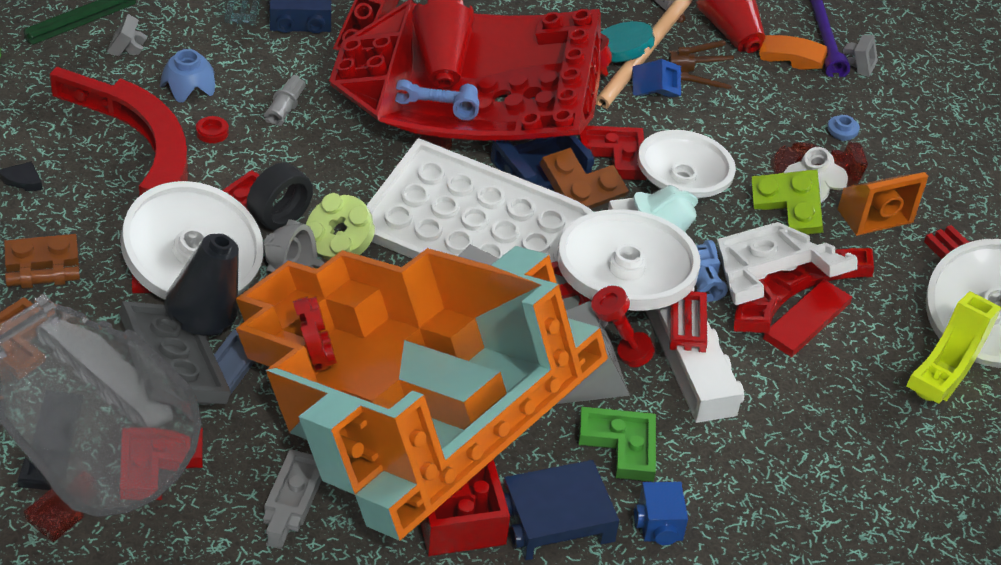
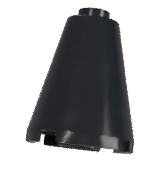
(206, 287)

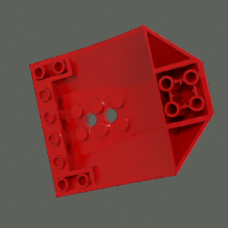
(515, 55)

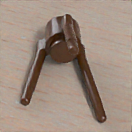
(687, 62)

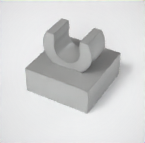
(127, 38)
(864, 53)

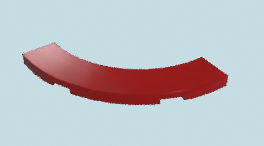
(782, 285)

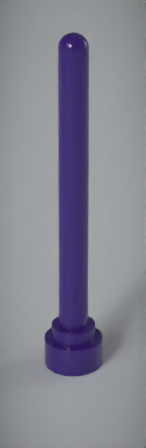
(835, 61)

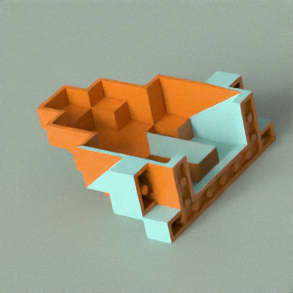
(429, 370)

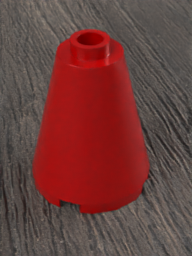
(736, 21)
(443, 38)

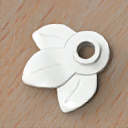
(830, 175)

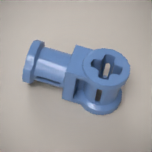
(708, 273)

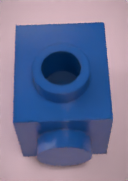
(661, 512)

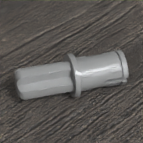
(284, 100)

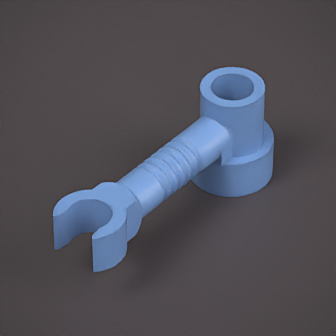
(464, 101)

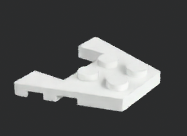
(770, 249)

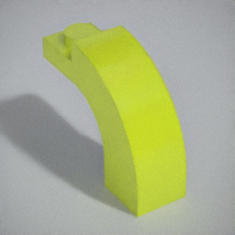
(956, 349)

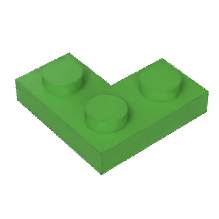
(628, 432)

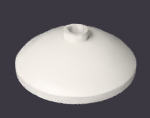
(687, 162)

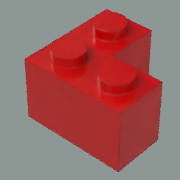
(470, 518)

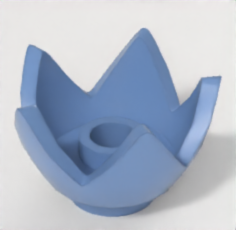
(185, 72)

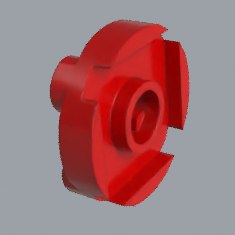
(317, 342)

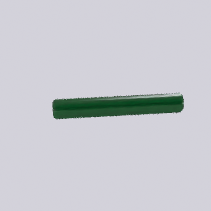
(73, 19)

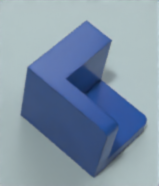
(657, 77)

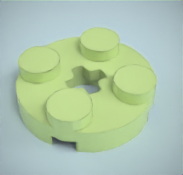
(337, 210)

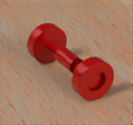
(611, 305)

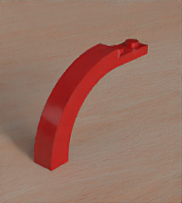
(137, 109)

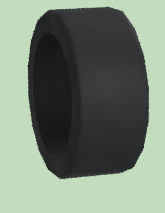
(269, 185)

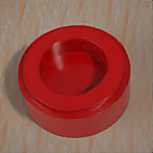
(212, 129)

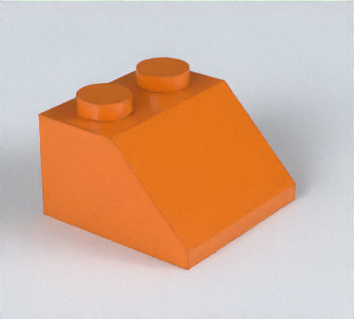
(882, 202)

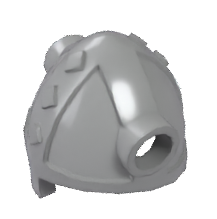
(291, 243)

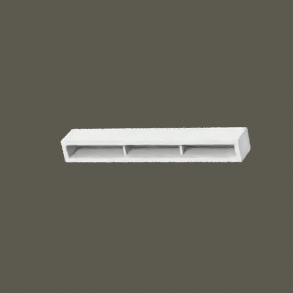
(702, 376)

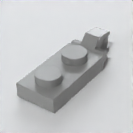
(291, 496)

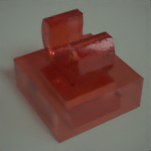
(853, 162)

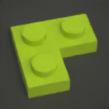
(794, 191)

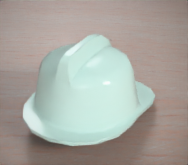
(670, 205)

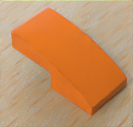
(801, 52)

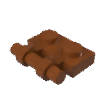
(41, 253)

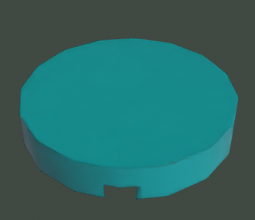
(629, 40)

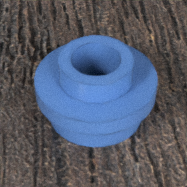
(843, 127)

